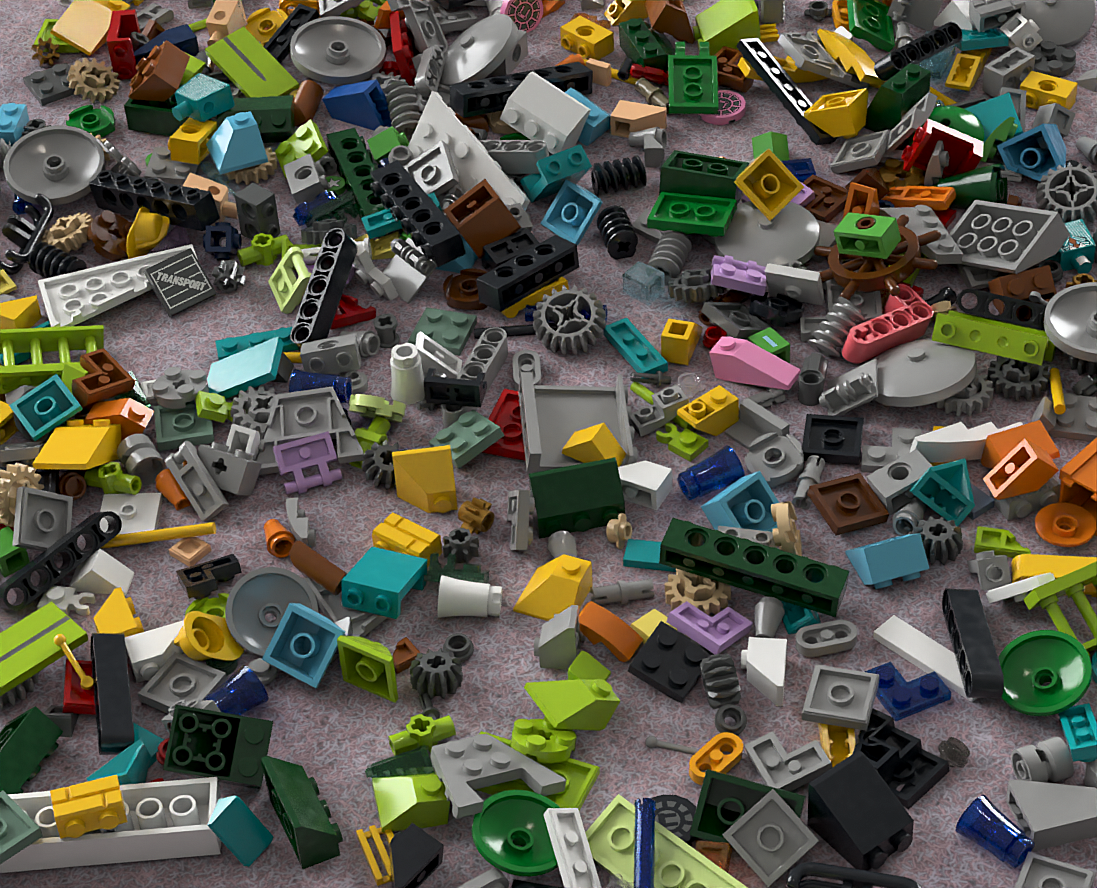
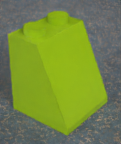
(727, 24)

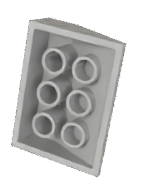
(1008, 236)

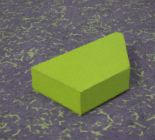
(999, 540)

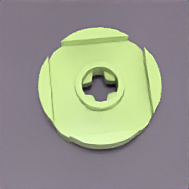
(372, 406)

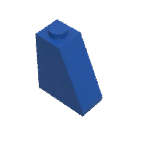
(359, 104)

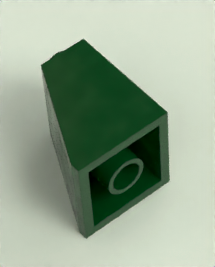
(897, 97)

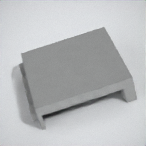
(556, 412)

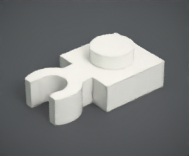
(67, 599)

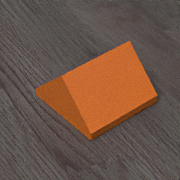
(1002, 443)

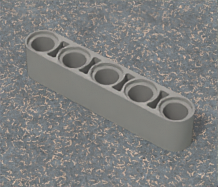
(517, 155)
(486, 357)

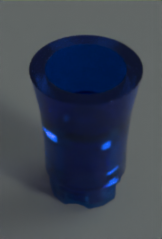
(305, 380)
(711, 474)
(239, 692)
(994, 832)

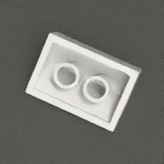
(545, 113)

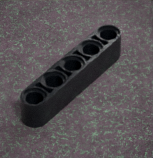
(918, 50)
(324, 288)
(1009, 312)
(71, 555)
(972, 643)
(111, 693)

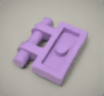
(738, 275)
(304, 454)

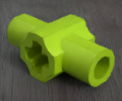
(262, 250)
(375, 433)
(112, 479)
(421, 732)

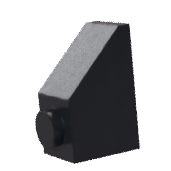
(413, 857)

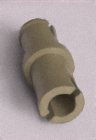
(653, 95)

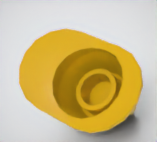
(146, 232)
(207, 637)

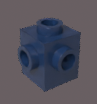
(214, 236)

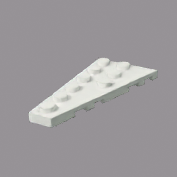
(467, 152)
(91, 291)

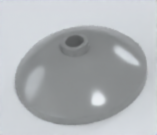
(259, 594)

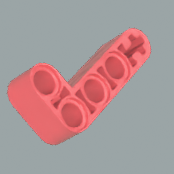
(904, 322)

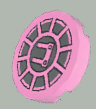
(524, 13)
(730, 107)

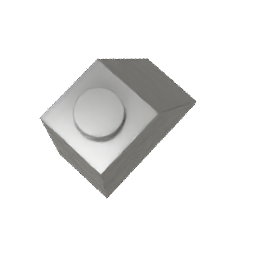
(1053, 812)

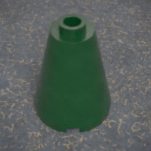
(977, 184)

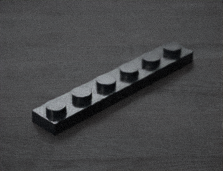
(782, 86)

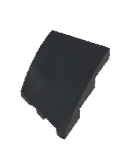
(900, 759)

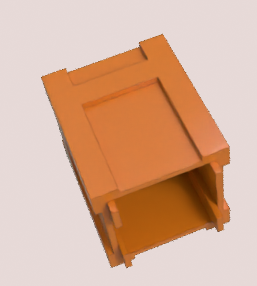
(1080, 480)

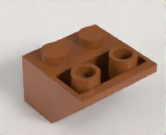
(670, 18)
(159, 73)
(481, 217)
(1021, 285)

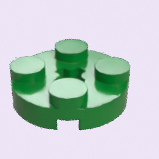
(93, 120)

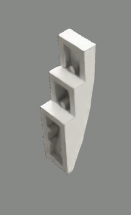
(956, 442)

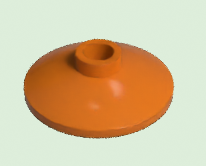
(1065, 524)

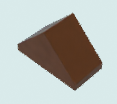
(873, 179)

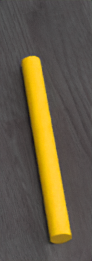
(162, 534)

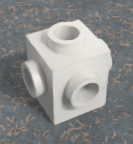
(1021, 33)

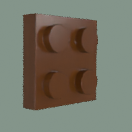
(848, 504)

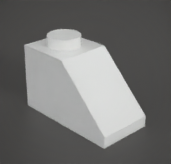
(646, 483)
(151, 650)
(766, 666)

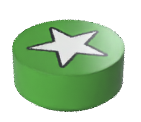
(336, 184)

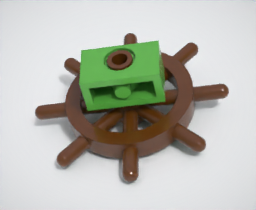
(872, 246)

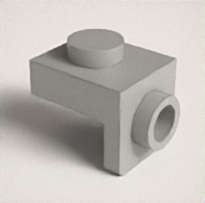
(991, 570)

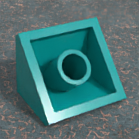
(45, 407)

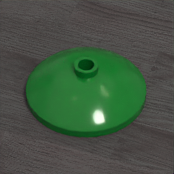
(957, 119)
(1040, 659)
(514, 820)

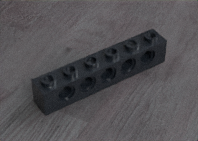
(492, 93)
(181, 204)
(417, 213)

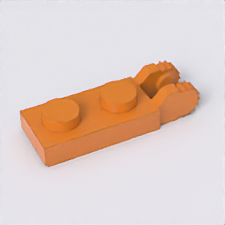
(935, 197)

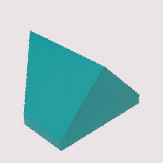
(947, 490)
(129, 765)

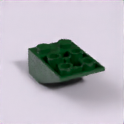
(218, 746)

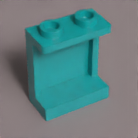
(554, 170)
(382, 581)

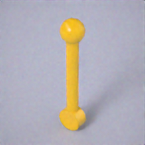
(86, 681)

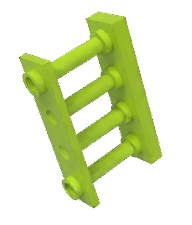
(993, 337)
(43, 340)
(1072, 586)

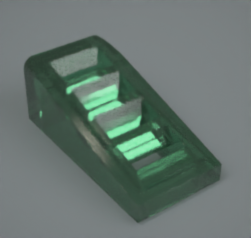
(406, 763)

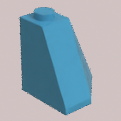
(1034, 151)

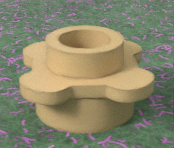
(941, 307)
(619, 531)

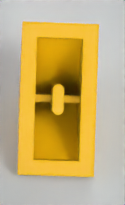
(19, 313)
(593, 445)

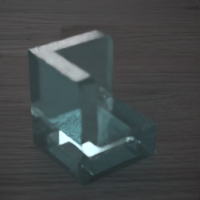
(643, 283)

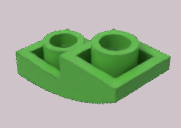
(1002, 132)

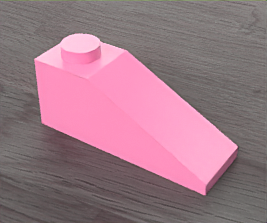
(749, 364)

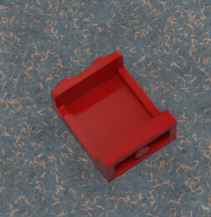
(119, 42)
(963, 150)

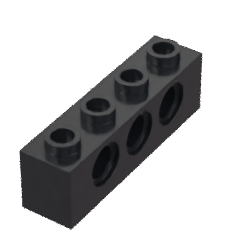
(527, 273)

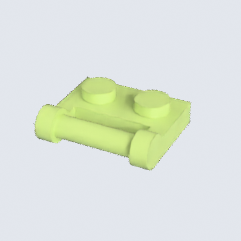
(284, 284)

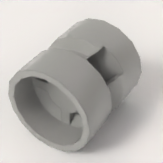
(140, 458)
(1043, 763)

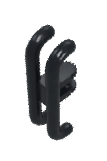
(26, 234)
(851, 877)

